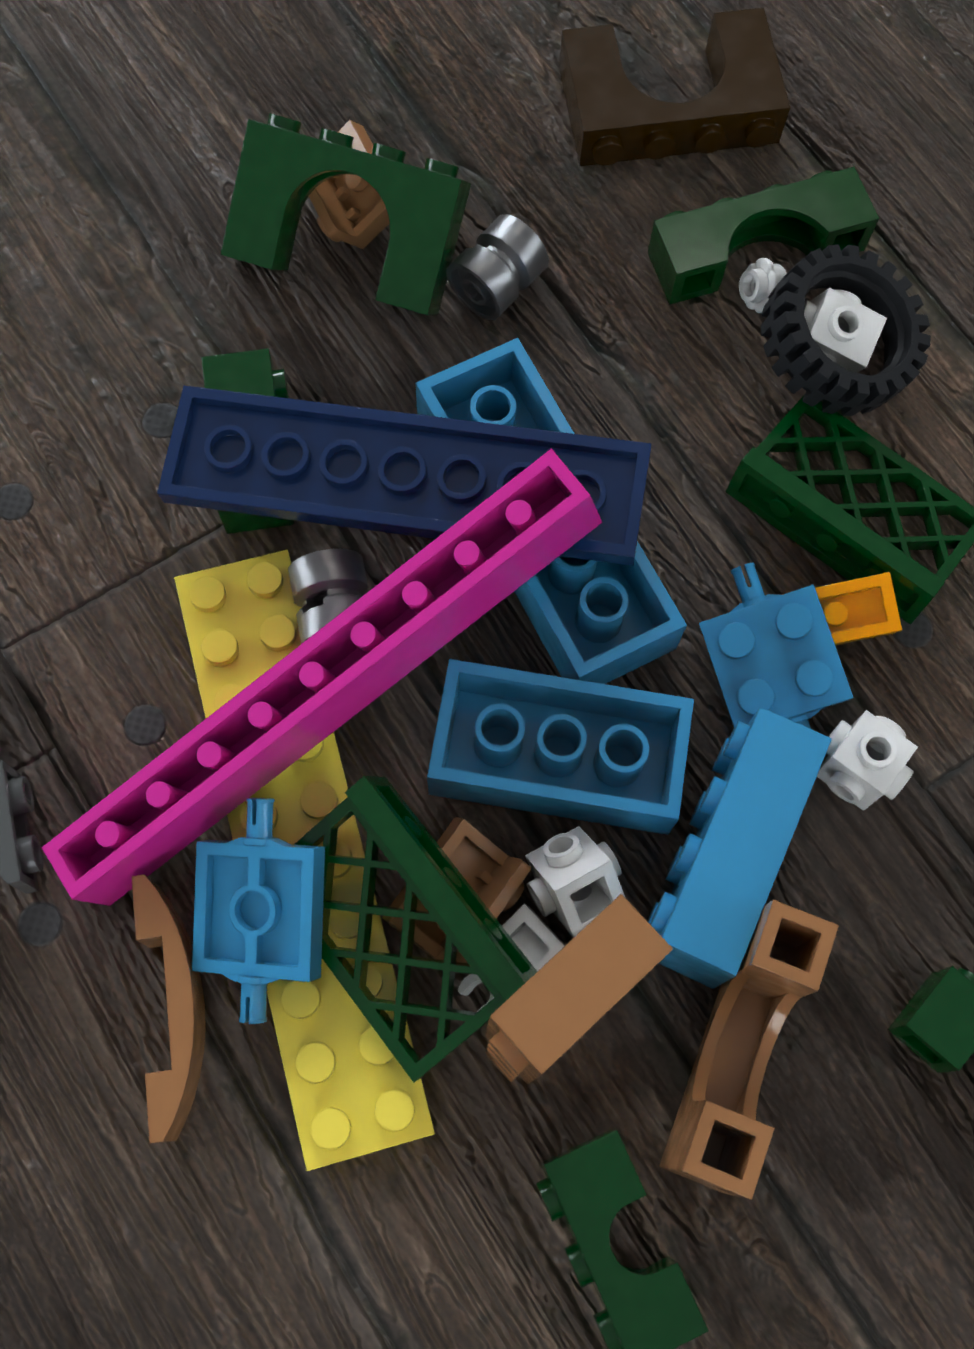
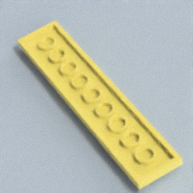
(338, 1070)

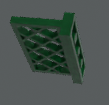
(837, 530)
(449, 902)

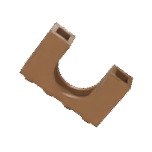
(573, 991)
(716, 1123)

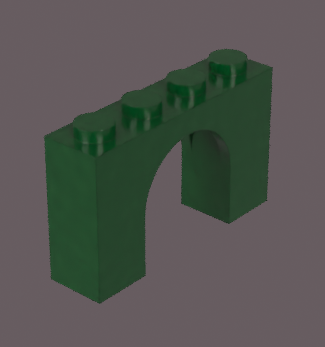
(284, 167)

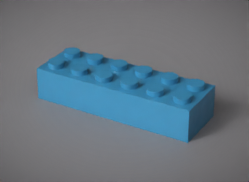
(588, 613)

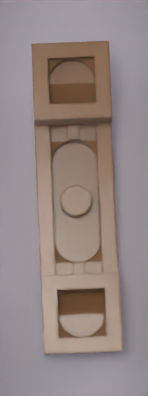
(174, 1090)

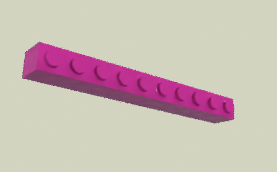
(324, 682)

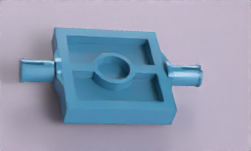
(775, 653)
(258, 910)

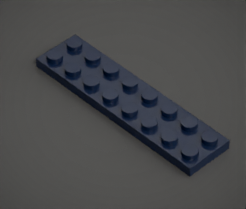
(384, 467)

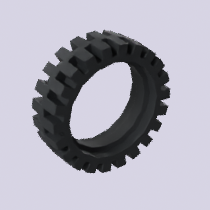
(806, 361)

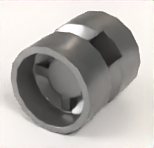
(498, 267)
(325, 586)

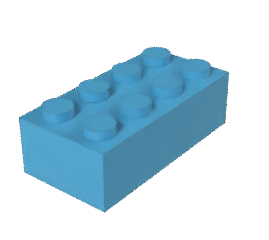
(560, 747)
(739, 847)

